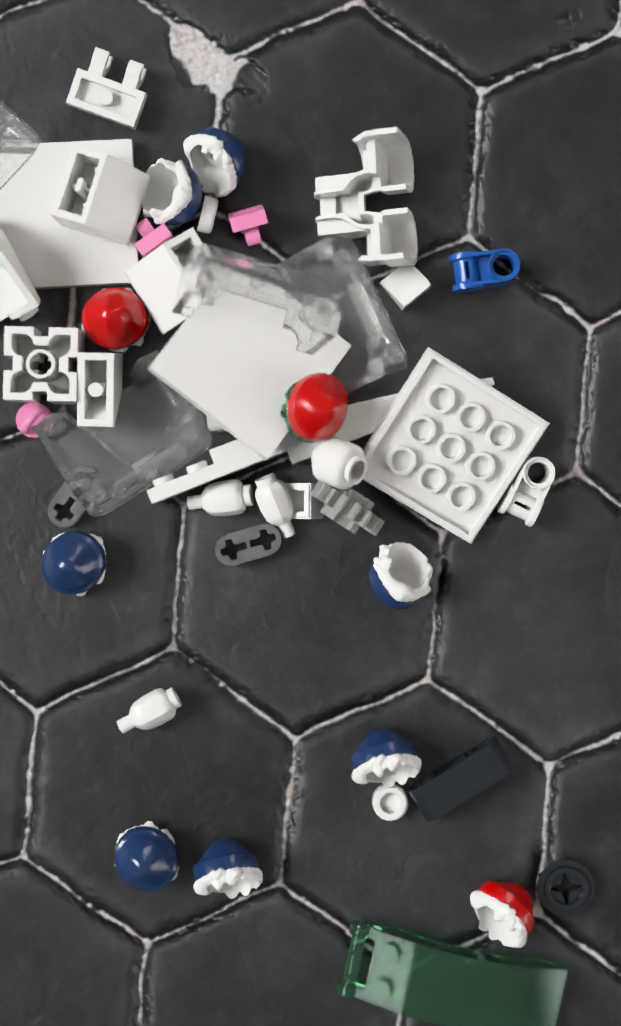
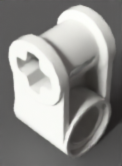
(527, 492)

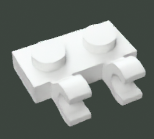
(108, 98)

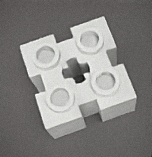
(27, 350)

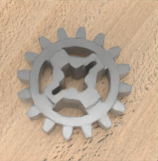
(347, 508)

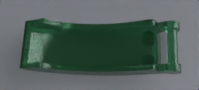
(451, 982)

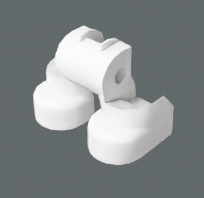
(386, 169)

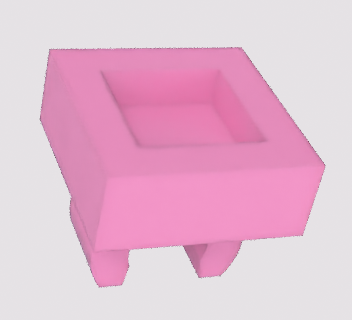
(248, 221)
(151, 237)

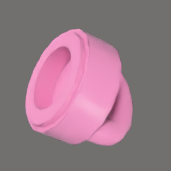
(29, 416)

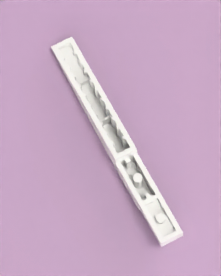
(234, 456)

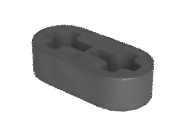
(62, 498)
(250, 553)

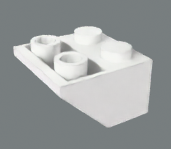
(100, 195)
(158, 278)

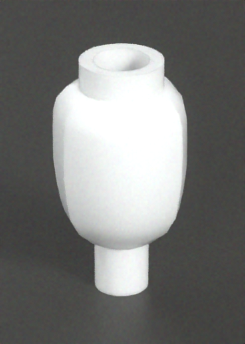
(223, 498)
(275, 503)
(151, 710)

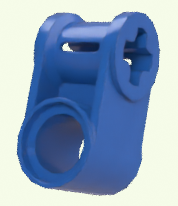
(481, 270)

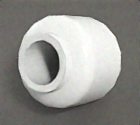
(339, 463)

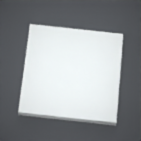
(51, 252)
(239, 364)
(450, 445)

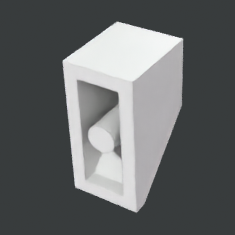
(98, 388)

